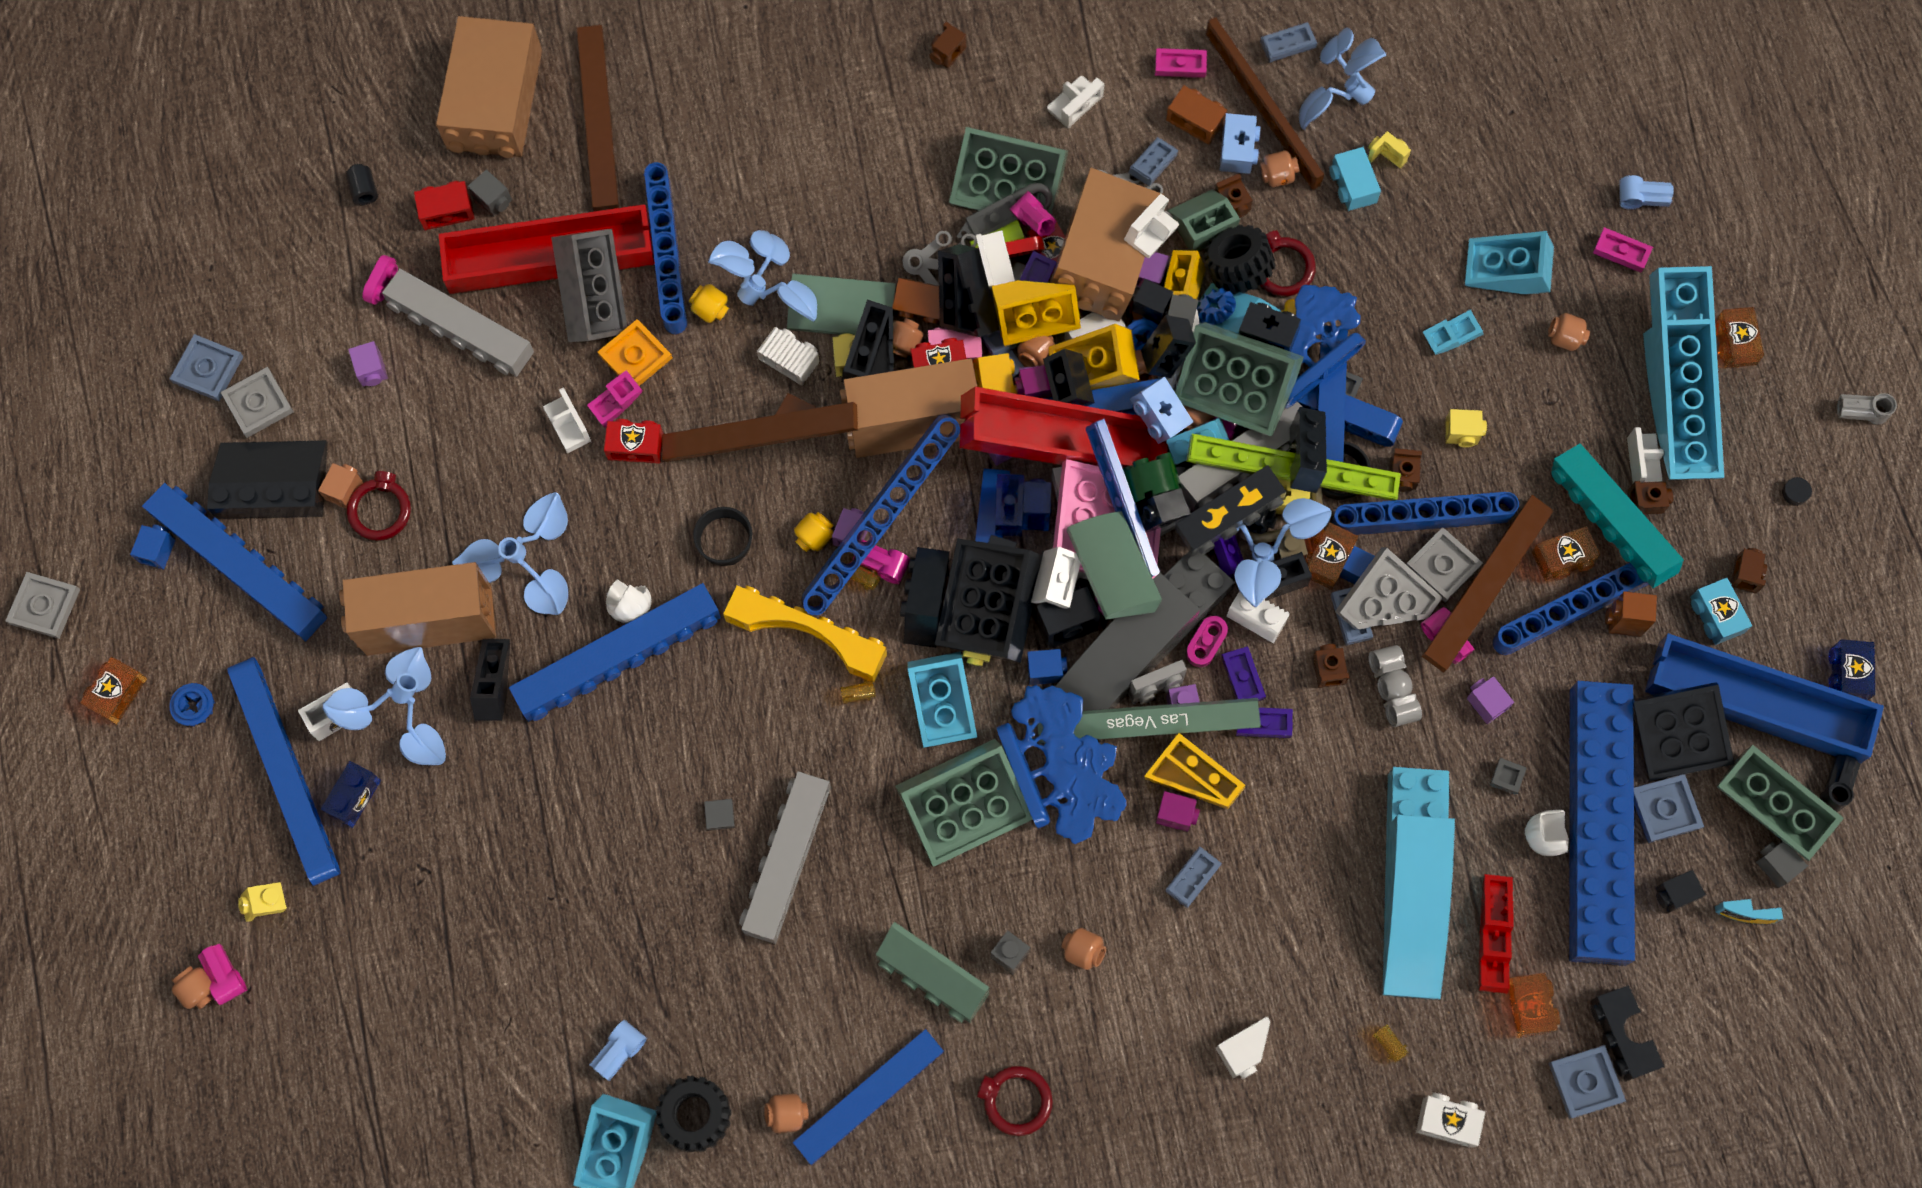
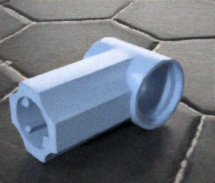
(1636, 193)
(622, 1044)

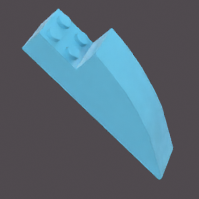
(1685, 372)
(1417, 882)

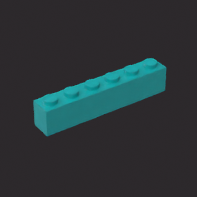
(1616, 516)

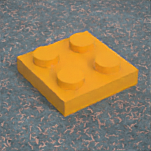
(636, 352)

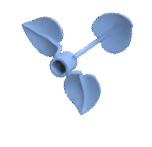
(1356, 86)
(736, 260)
(545, 519)
(1260, 576)
(408, 675)

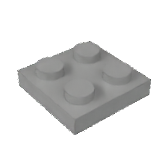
(257, 402)
(1444, 564)
(42, 605)
(1147, 686)

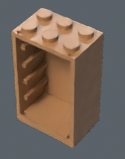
(489, 87)
(1094, 245)
(902, 405)
(418, 608)

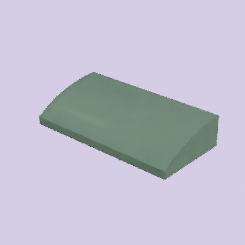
(839, 303)
(1114, 566)

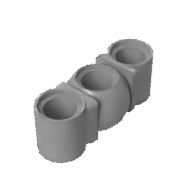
(1395, 686)

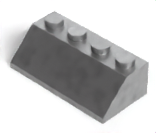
(589, 285)

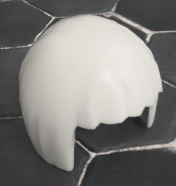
(627, 602)
(1547, 833)

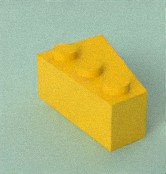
(1194, 774)

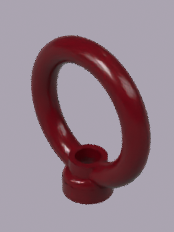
(1276, 243)
(383, 482)
(990, 1087)

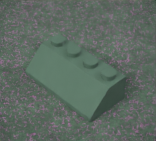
(1779, 802)
(932, 973)

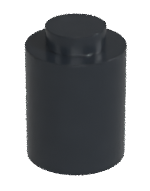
(361, 184)

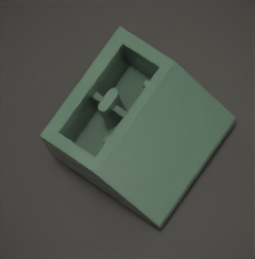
(1204, 218)

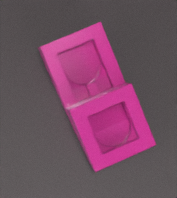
(616, 399)

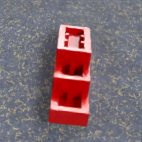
(1495, 933)

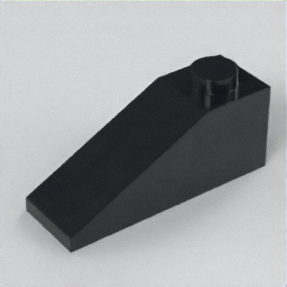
(491, 680)

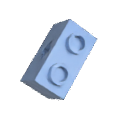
(1238, 130)
(1161, 410)

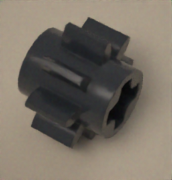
(1266, 521)

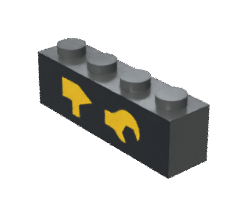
(1231, 510)

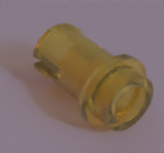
(867, 578)
(858, 692)
(1391, 1043)

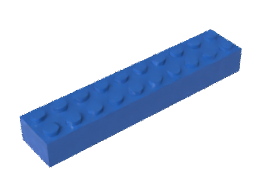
(1601, 824)

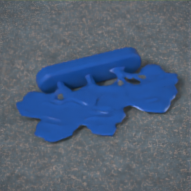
(1315, 308)
(1071, 764)

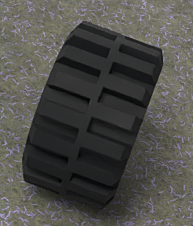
(1239, 259)
(671, 1102)

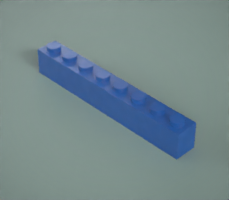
(236, 562)
(615, 652)

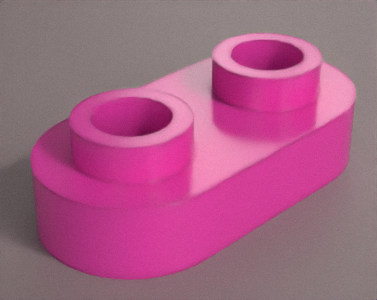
(379, 279)
(1205, 642)

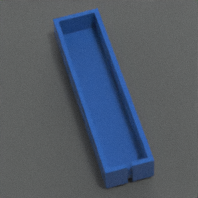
(1770, 698)

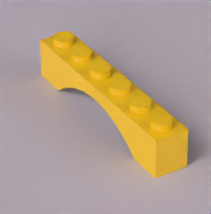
(754, 612)

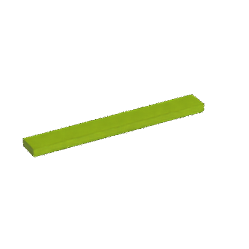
(1252, 458)

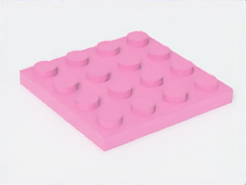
(1083, 497)

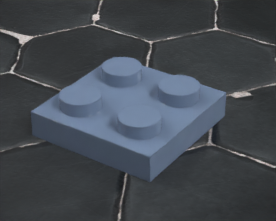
(206, 367)
(1667, 808)
(1587, 1082)

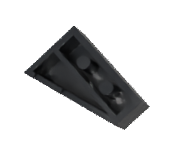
(964, 292)
(872, 344)
(925, 596)

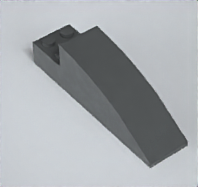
(1140, 642)

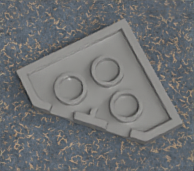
(1387, 594)

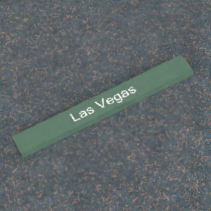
(1168, 719)

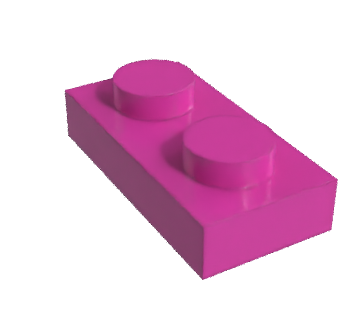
(1180, 62)
(1622, 250)

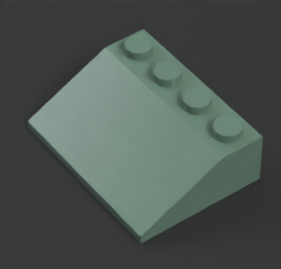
(1000, 165)
(1237, 378)
(964, 802)

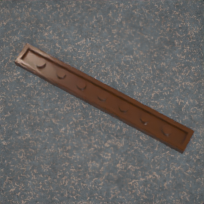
(1264, 103)
(597, 118)
(760, 432)
(1487, 584)

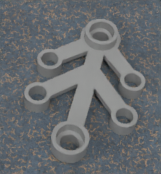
(929, 263)

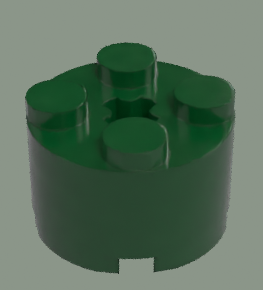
(1152, 477)

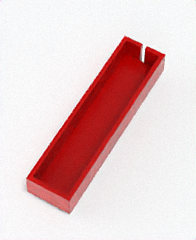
(525, 249)
(1048, 429)

